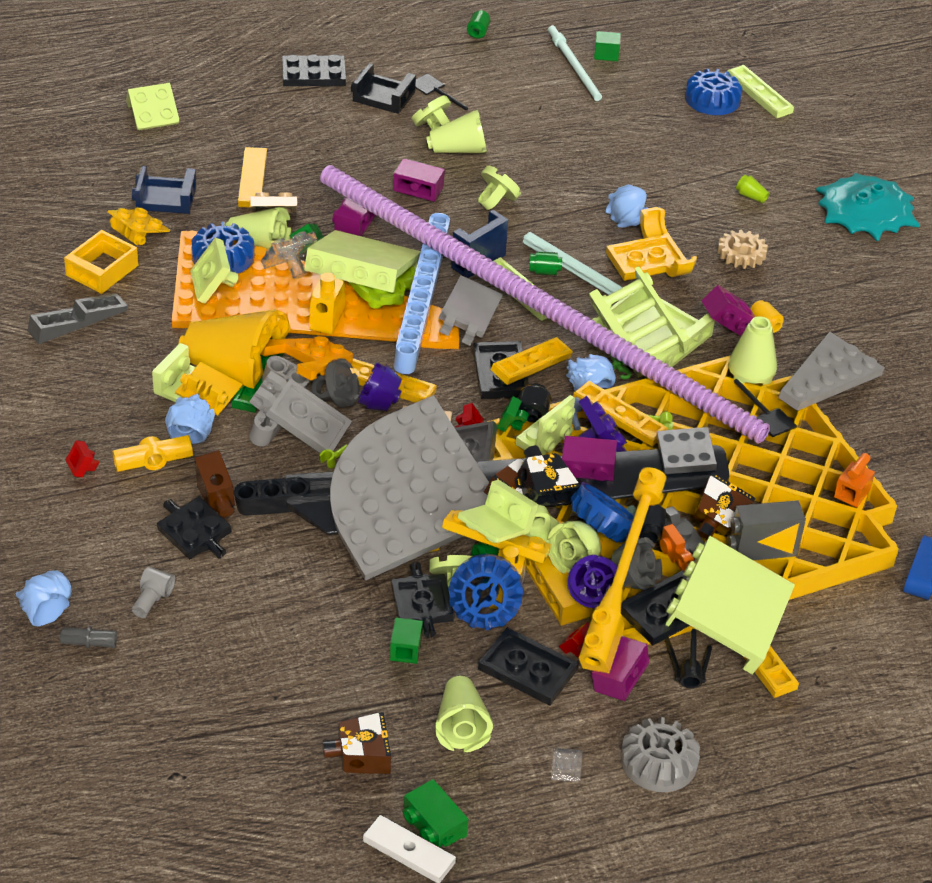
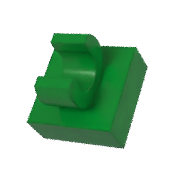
(512, 416)

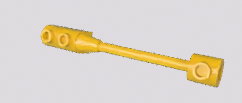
(607, 622)

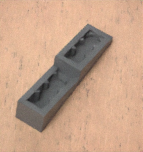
(84, 313)

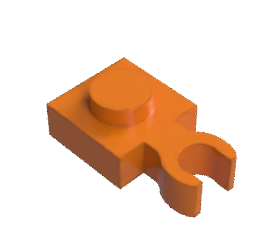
(674, 546)

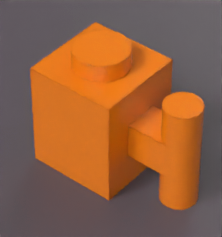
(855, 482)

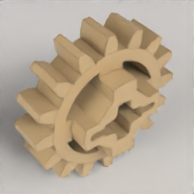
(742, 249)

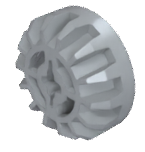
(657, 763)

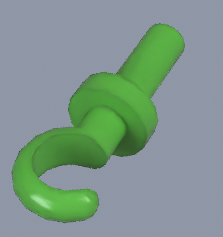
(619, 365)

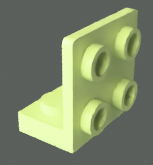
(153, 106)
(169, 372)
(550, 428)
(503, 515)

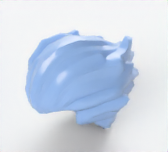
(626, 205)
(593, 369)
(190, 417)
(45, 597)

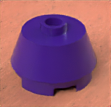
(380, 388)
(591, 579)

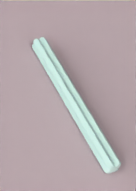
(572, 264)

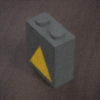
(767, 530)

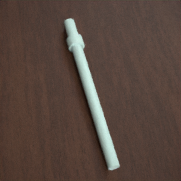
(560, 41)

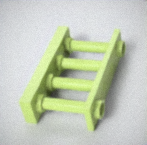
(615, 322)

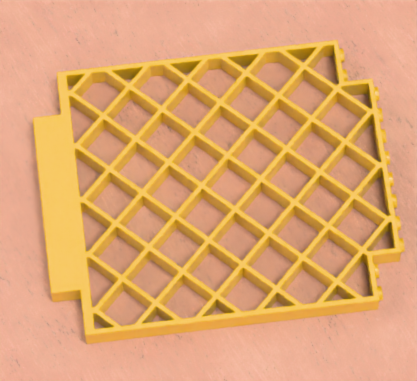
(854, 557)

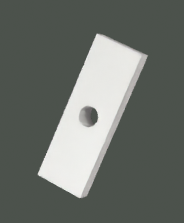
(409, 849)

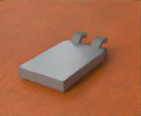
(469, 308)
(300, 412)

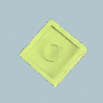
(211, 271)

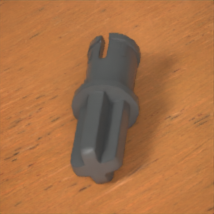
(89, 637)

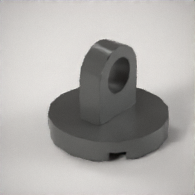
(340, 382)

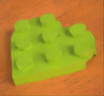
(378, 297)

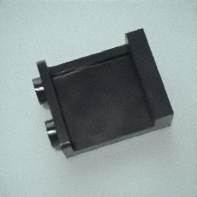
(383, 91)

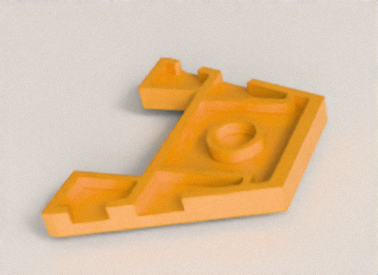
(313, 352)

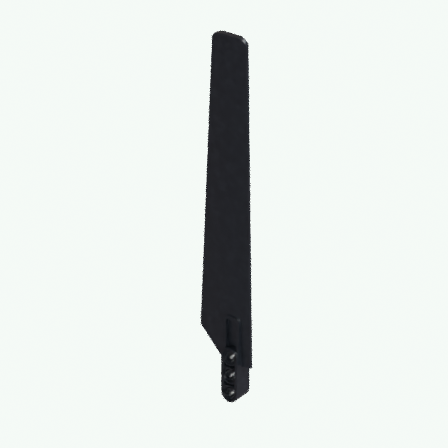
(310, 492)

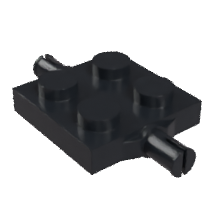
(194, 528)
(423, 598)

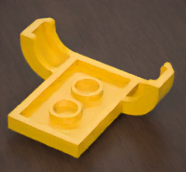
(654, 253)

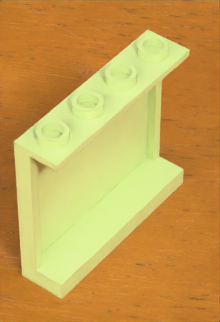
(360, 260)
(697, 329)
(731, 600)

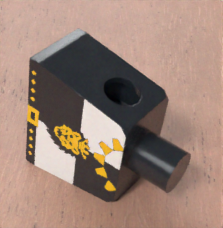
(546, 478)

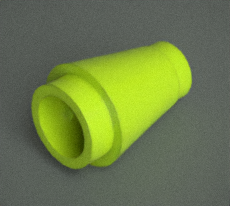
(752, 189)

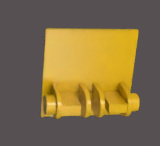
(135, 224)
(210, 385)

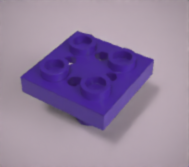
(602, 426)

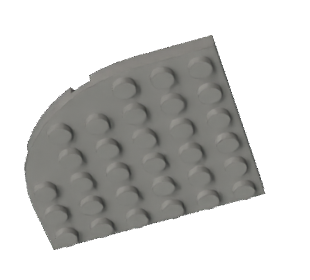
(400, 486)

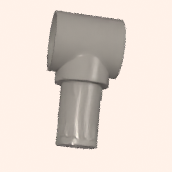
(153, 586)

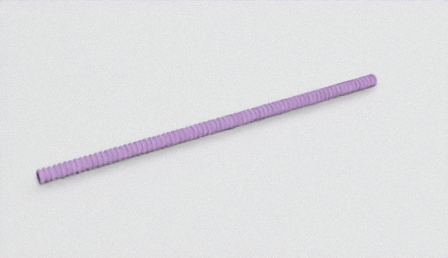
(547, 305)

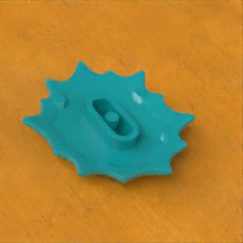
(867, 205)

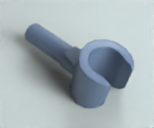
(578, 408)

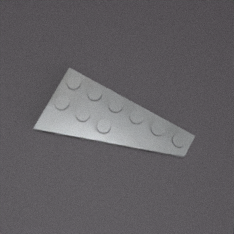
(829, 371)

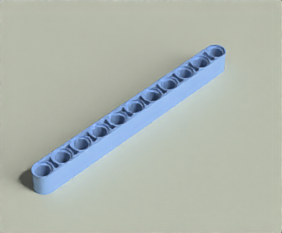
(419, 302)

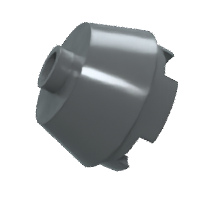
(643, 568)

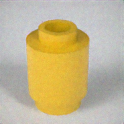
(766, 310)

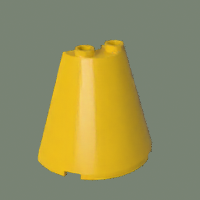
(235, 343)

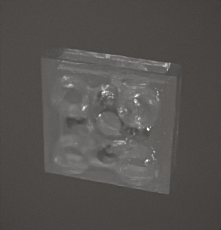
(290, 252)

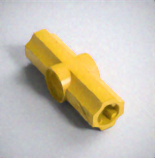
(152, 453)

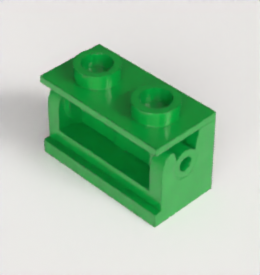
(435, 815)

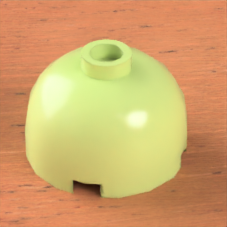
(571, 543)

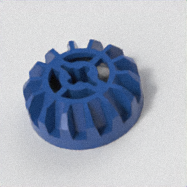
(713, 92)
(239, 256)
(602, 512)
(500, 572)

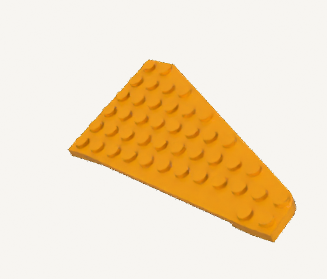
(276, 289)

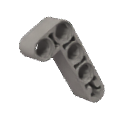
(263, 427)

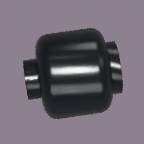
(535, 401)

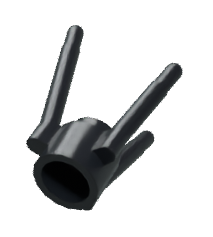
(690, 673)

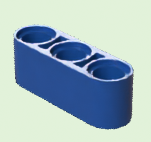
(920, 575)

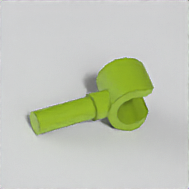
(665, 418)
(331, 456)

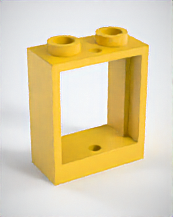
(79, 265)

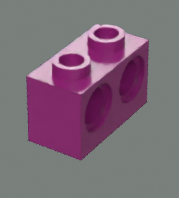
(728, 309)

